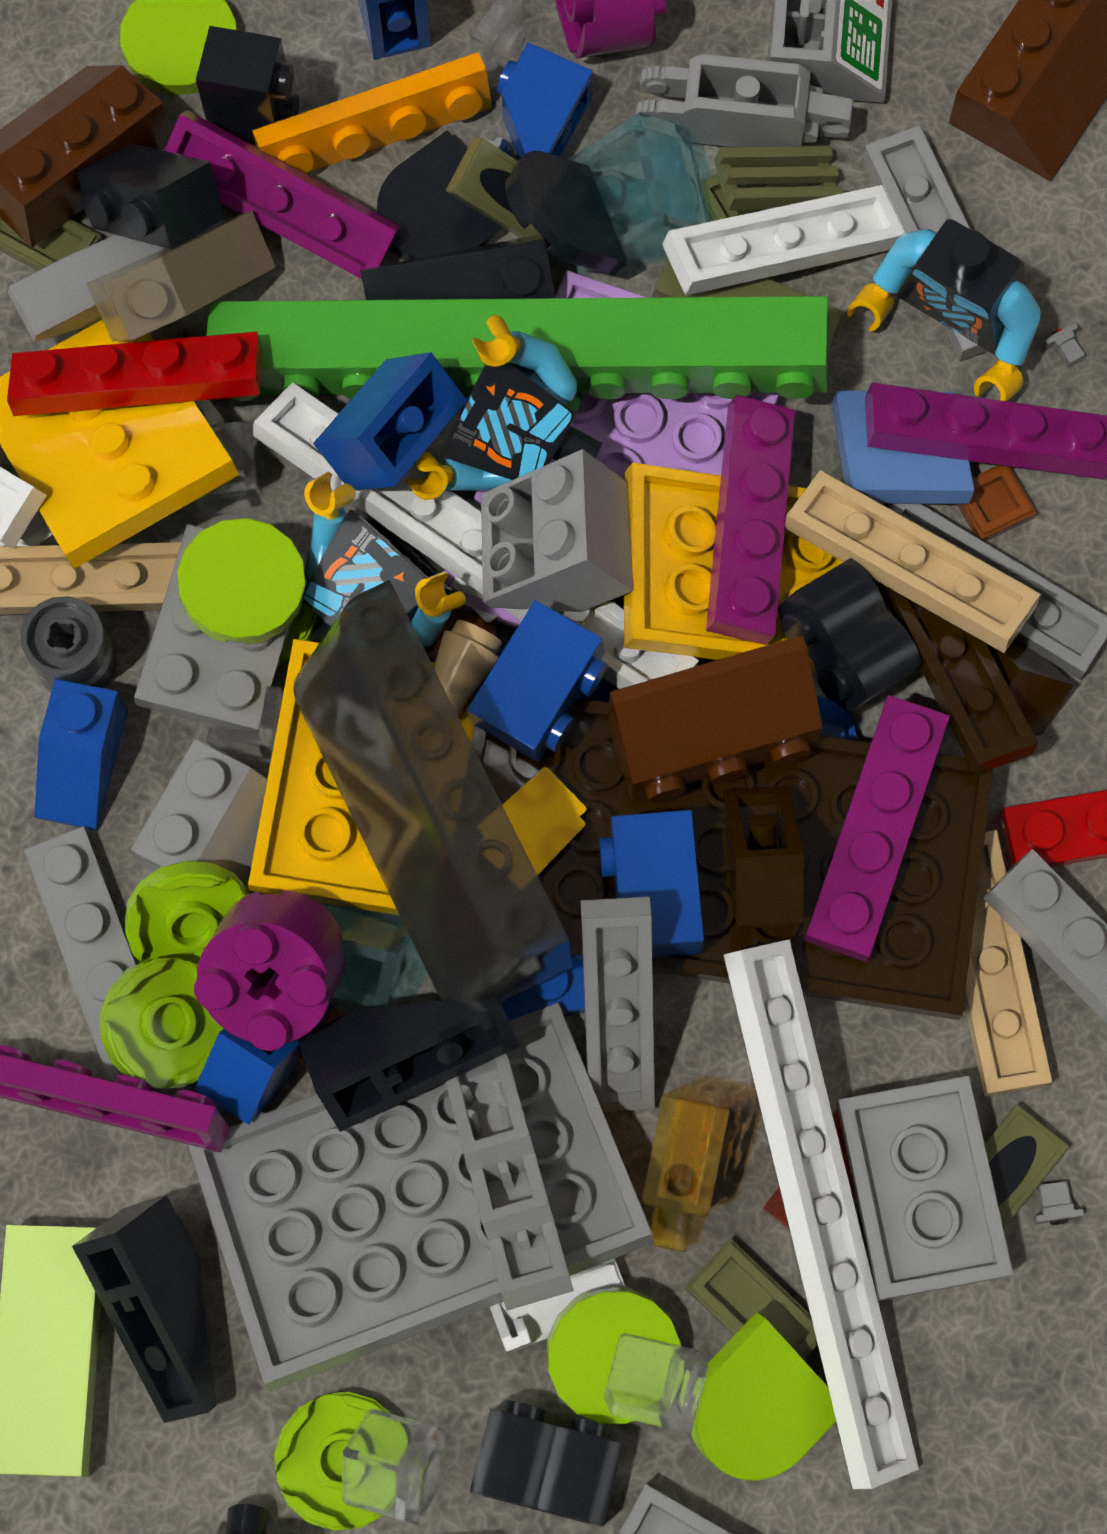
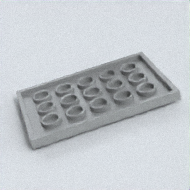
(378, 1225)

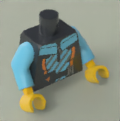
(967, 288)
(511, 420)
(358, 553)

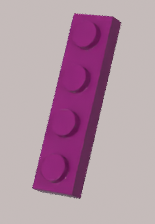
(286, 198)
(986, 430)
(750, 520)
(877, 828)
(121, 1103)

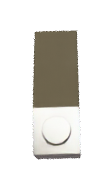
(181, 279)

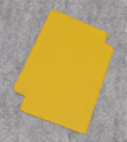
(544, 817)

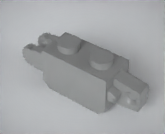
(745, 102)

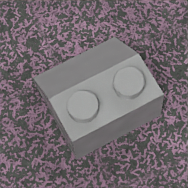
(205, 815)

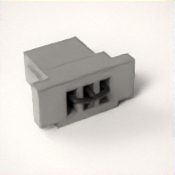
(1056, 1204)

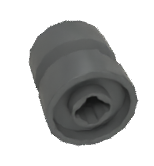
(68, 643)

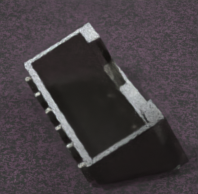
(427, 806)

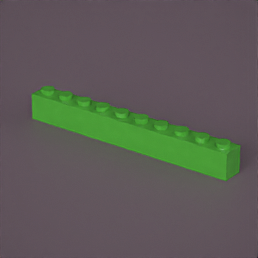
(607, 342)

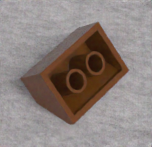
(1037, 82)
(65, 133)
(715, 720)

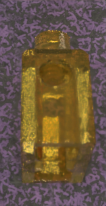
(687, 1135)

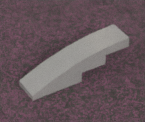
(58, 296)
(508, 1184)

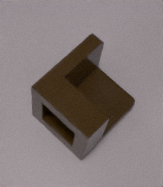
(1034, 684)

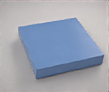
(892, 474)

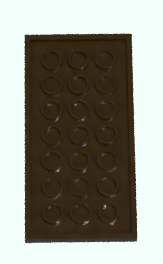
(930, 914)

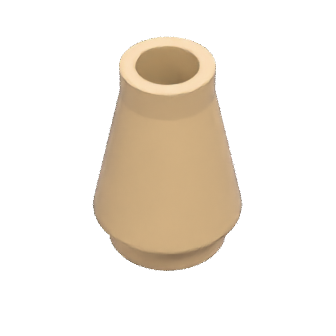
(465, 661)

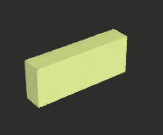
(46, 1353)

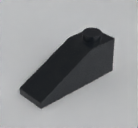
(489, 271)
(399, 1051)
(155, 1301)

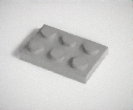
(203, 676)
(924, 1188)

